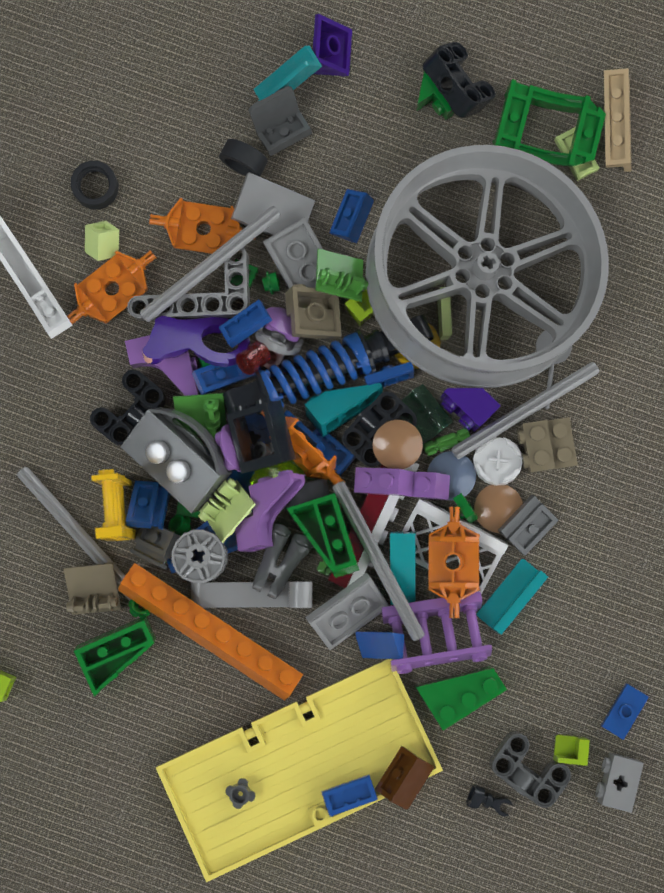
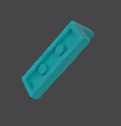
(291, 73)
(511, 596)

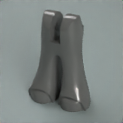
(297, 551)

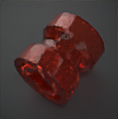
(255, 356)

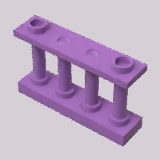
(439, 607)

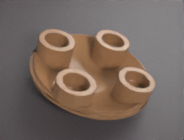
(397, 444)
(496, 505)

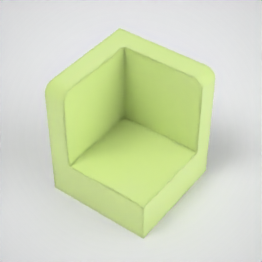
(101, 240)

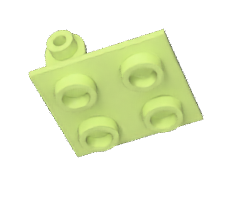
(229, 510)

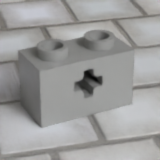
(623, 795)

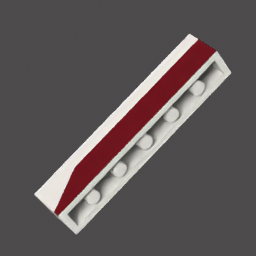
(376, 512)

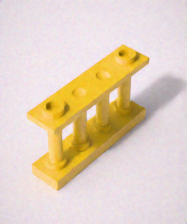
(114, 507)

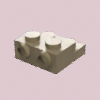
(313, 313)
(547, 445)

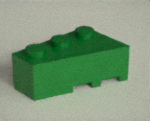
(326, 531)
(113, 651)
(460, 695)

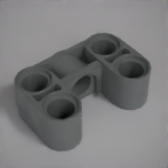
(523, 778)

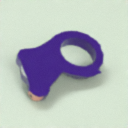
(175, 337)

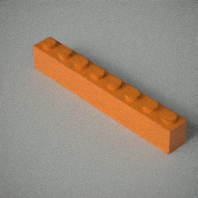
(210, 632)

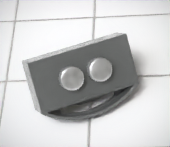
(178, 456)

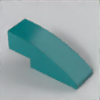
(404, 562)

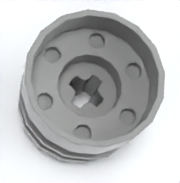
(214, 559)

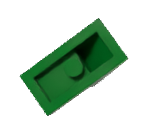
(430, 93)

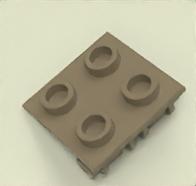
(92, 589)

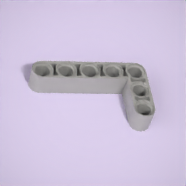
(202, 299)
(243, 595)

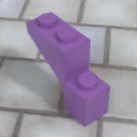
(177, 369)
(402, 483)
(270, 498)

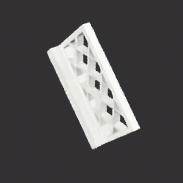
(441, 517)

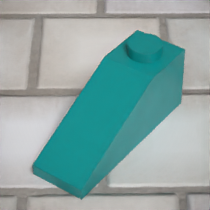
(339, 406)

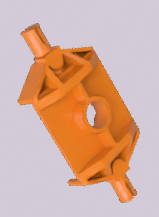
(187, 216)
(92, 294)
(310, 458)
(460, 582)

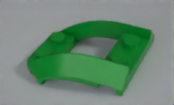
(515, 113)

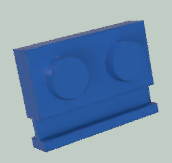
(147, 505)

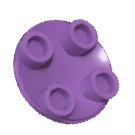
(280, 323)
(225, 441)

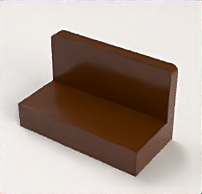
(404, 778)

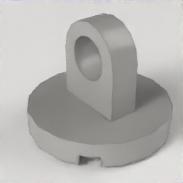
(278, 344)

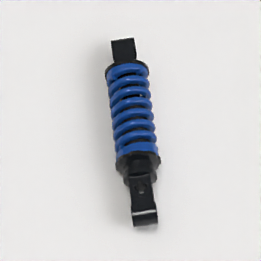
(354, 354)

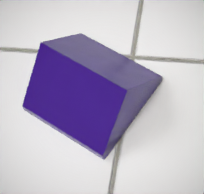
(332, 46)

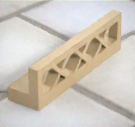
(617, 119)

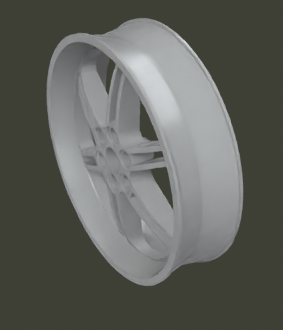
(577, 224)

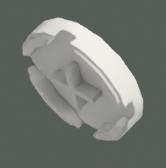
(498, 461)

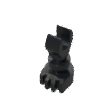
(477, 796)

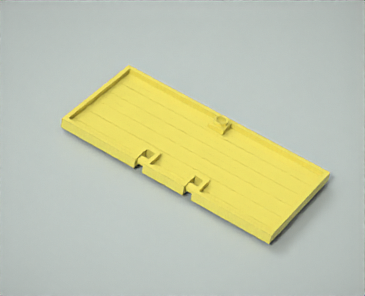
(351, 735)

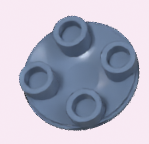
(460, 470)

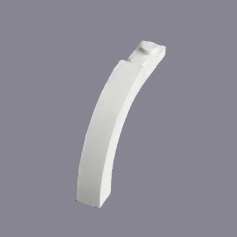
(31, 283)

